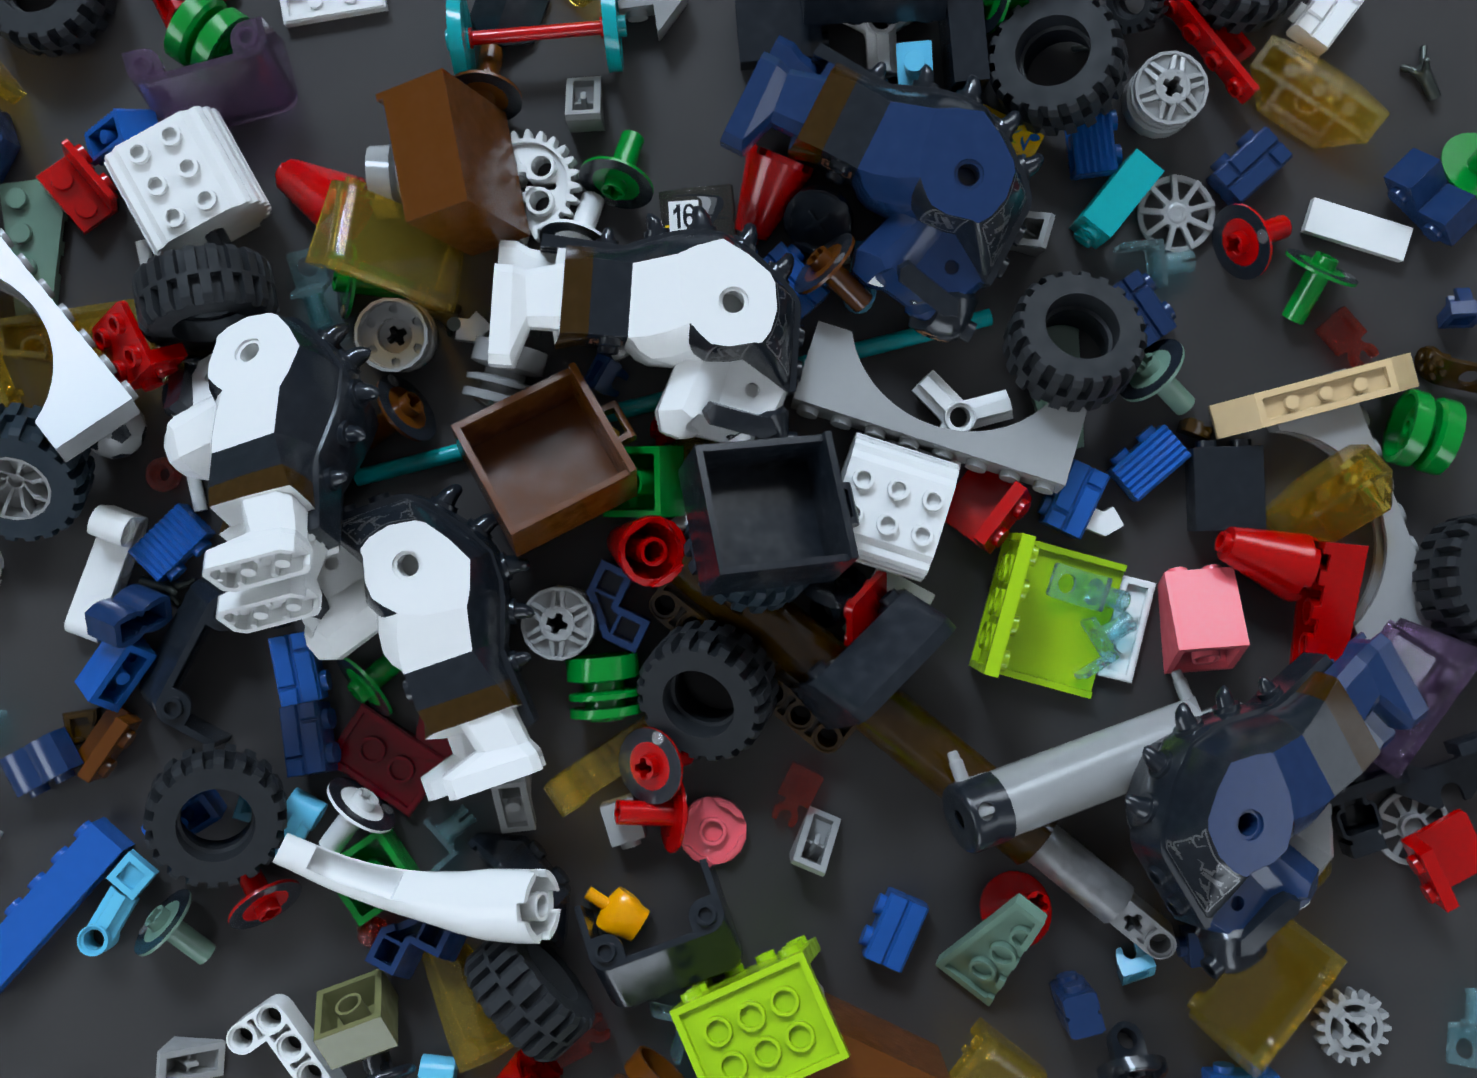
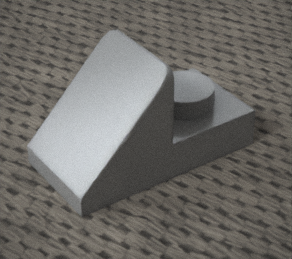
(665, 12)
(515, 805)

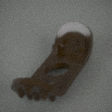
(1443, 369)

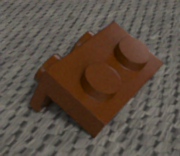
(105, 743)

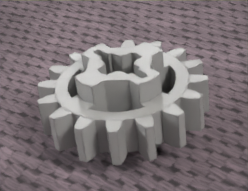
(1363, 1014)

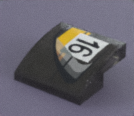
(716, 199)

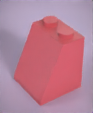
(1201, 619)

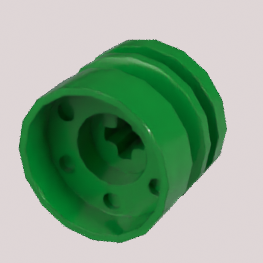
(604, 685)

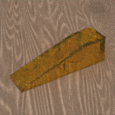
(466, 1027)

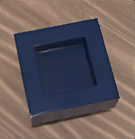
(1189, 946)

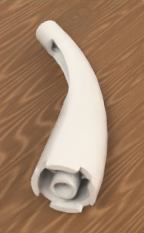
(473, 903)

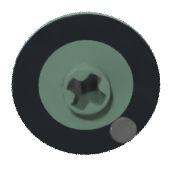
(1158, 375)
(167, 924)

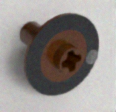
(490, 84)
(827, 267)
(402, 411)

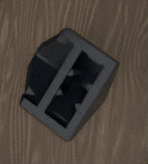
(508, 14)

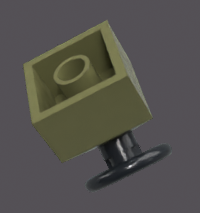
(360, 1024)

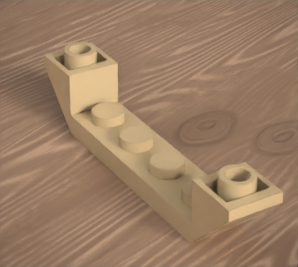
(1313, 396)

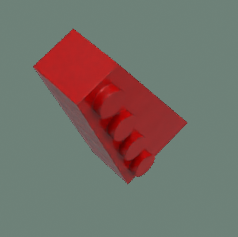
(1329, 606)

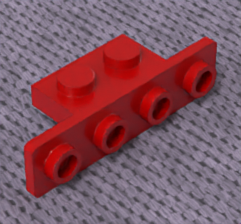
(1219, 49)

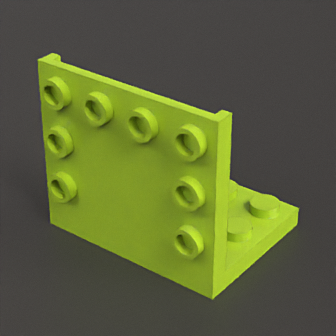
(1032, 633)
(761, 1019)

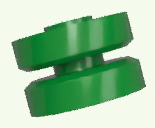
(201, 31)
(1424, 432)

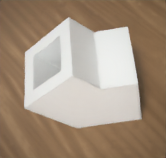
(472, 327)
(1104, 522)

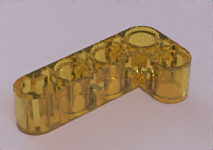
(588, 774)

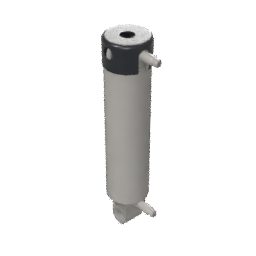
(1056, 781)

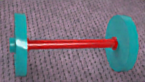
(461, 38)

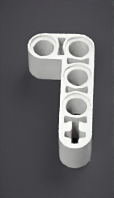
(108, 562)
(276, 1034)

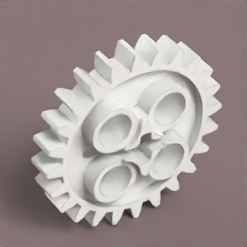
(529, 156)

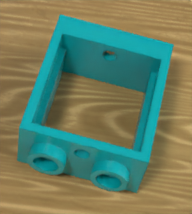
(1116, 200)

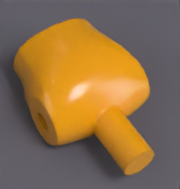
(620, 913)

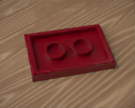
(380, 759)

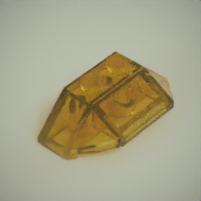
(1313, 97)
(1335, 495)

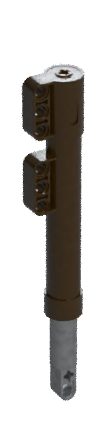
(919, 746)

